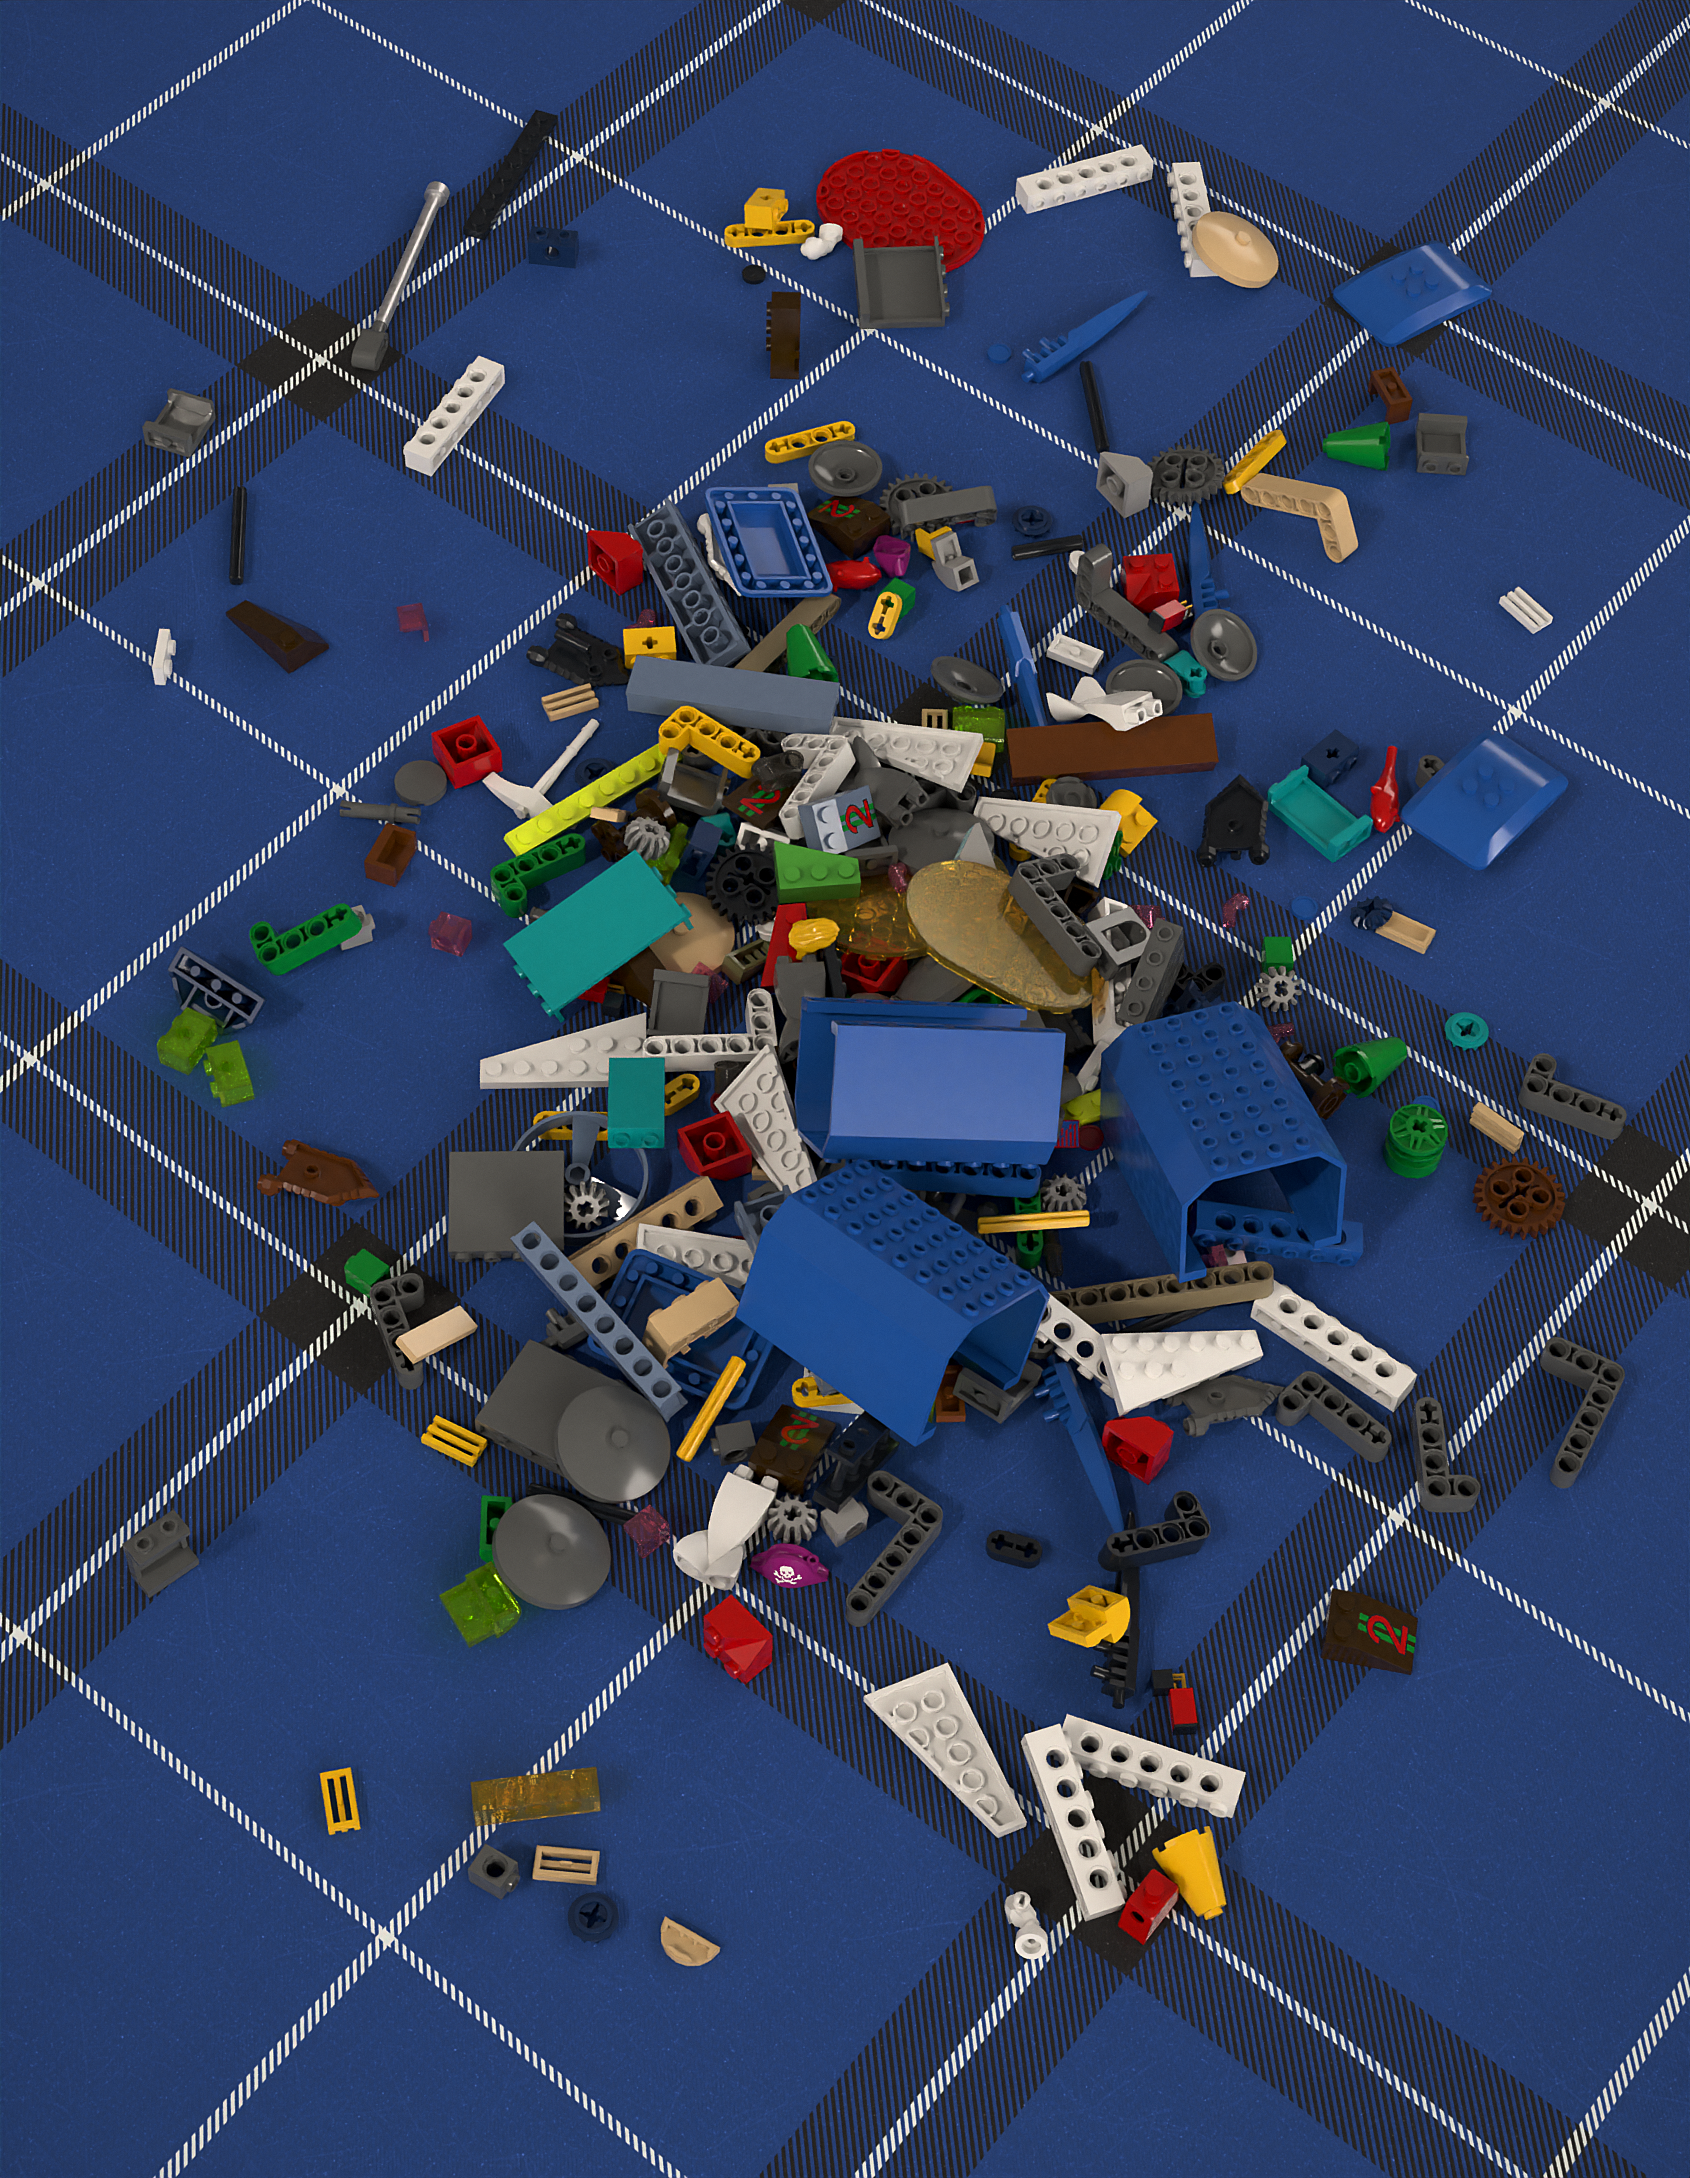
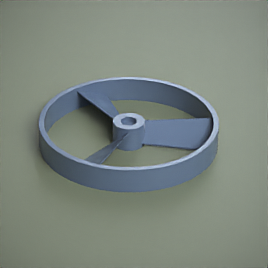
(584, 1135)

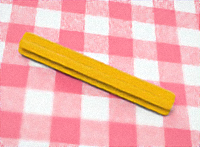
(1033, 1221)
(711, 1408)

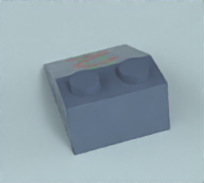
(840, 821)

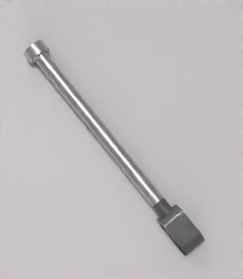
(373, 343)

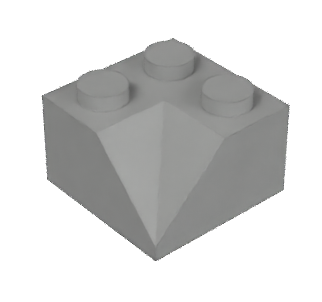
(1124, 482)

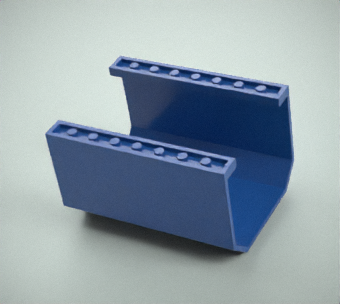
(927, 1082)
(1209, 1103)
(883, 1294)

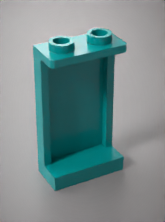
(1317, 815)
(636, 1103)

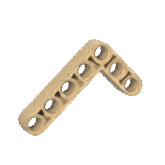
(1308, 500)

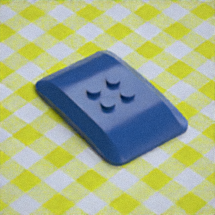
(1411, 292)
(767, 542)
(1483, 799)
(653, 1283)

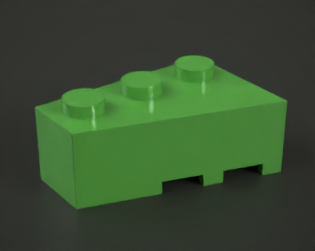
(814, 874)

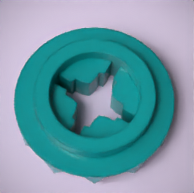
(1461, 1022)

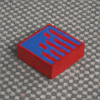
(1069, 1135)

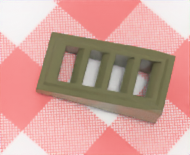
(737, 969)

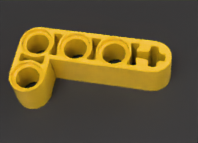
(709, 737)

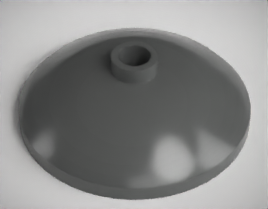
(845, 468)
(1223, 645)
(1150, 677)
(966, 681)

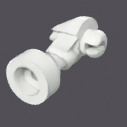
(828, 237)
(1031, 1938)

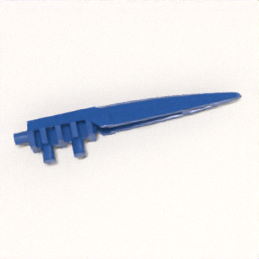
(1060, 353)
(1202, 586)
(1021, 664)
(1076, 1418)

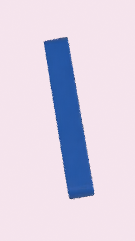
(958, 1178)

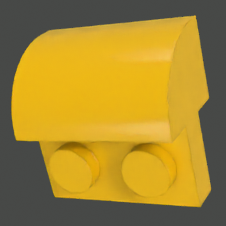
(1134, 821)
(1093, 1617)

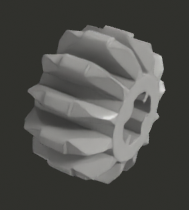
(647, 838)
(1287, 987)
(1062, 1194)
(592, 1212)
(800, 1527)

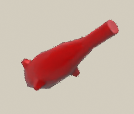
(853, 574)
(1385, 793)

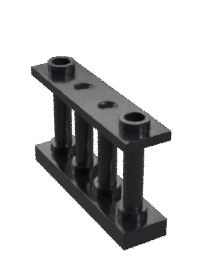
(859, 1452)

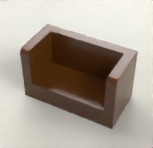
(1393, 394)
(390, 854)

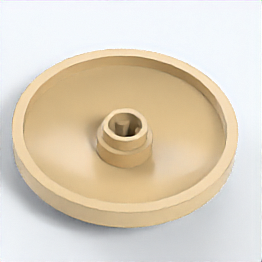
(1235, 249)
(706, 942)

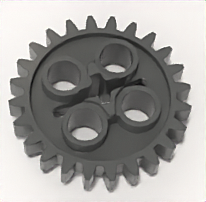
(1202, 475)
(904, 491)

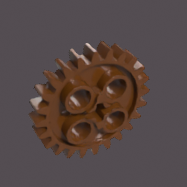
(1532, 1215)

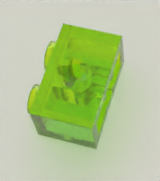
(186, 1040)
(229, 1074)

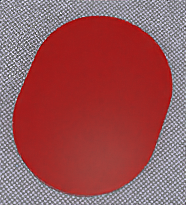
(900, 203)

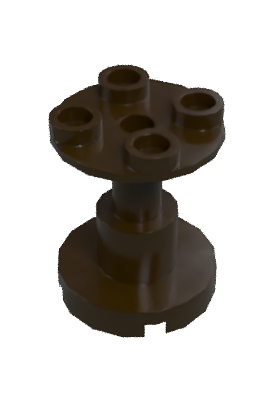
(647, 806)
(1323, 1095)

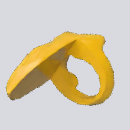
(811, 935)

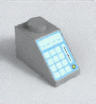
(975, 847)

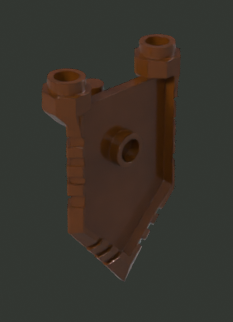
(318, 1176)

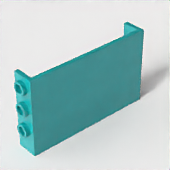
(595, 932)

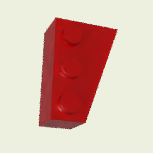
(779, 942)

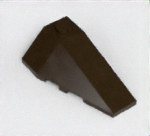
(279, 637)
(637, 975)

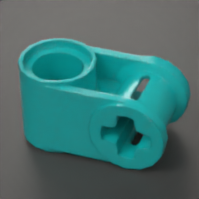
(1189, 672)
(728, 836)

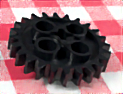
(737, 903)

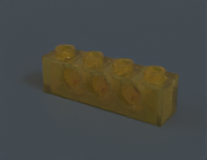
(535, 1796)

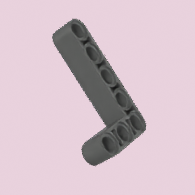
(1115, 612)
(1034, 890)
(1590, 1412)
(897, 1550)

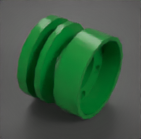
(1415, 1141)

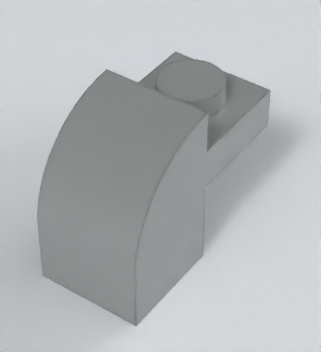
(950, 566)

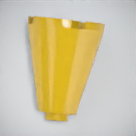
(1194, 1868)

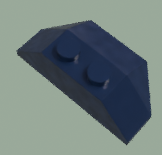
(214, 992)

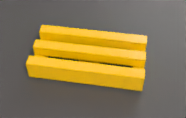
(439, 1422)
(343, 1825)

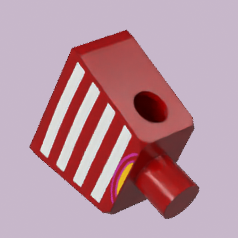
(1153, 1902)

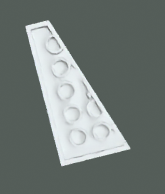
(943, 1732)

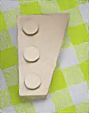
(689, 1319)

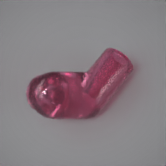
(1229, 909)
(1281, 1030)

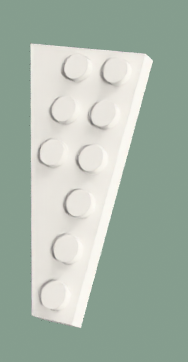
(922, 751)
(1054, 830)
(568, 1060)
(768, 1121)
(705, 1253)
(1166, 1363)

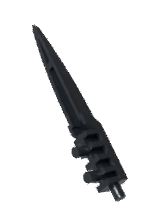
(1122, 1657)

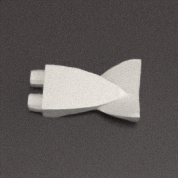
(1119, 709)
(737, 1512)

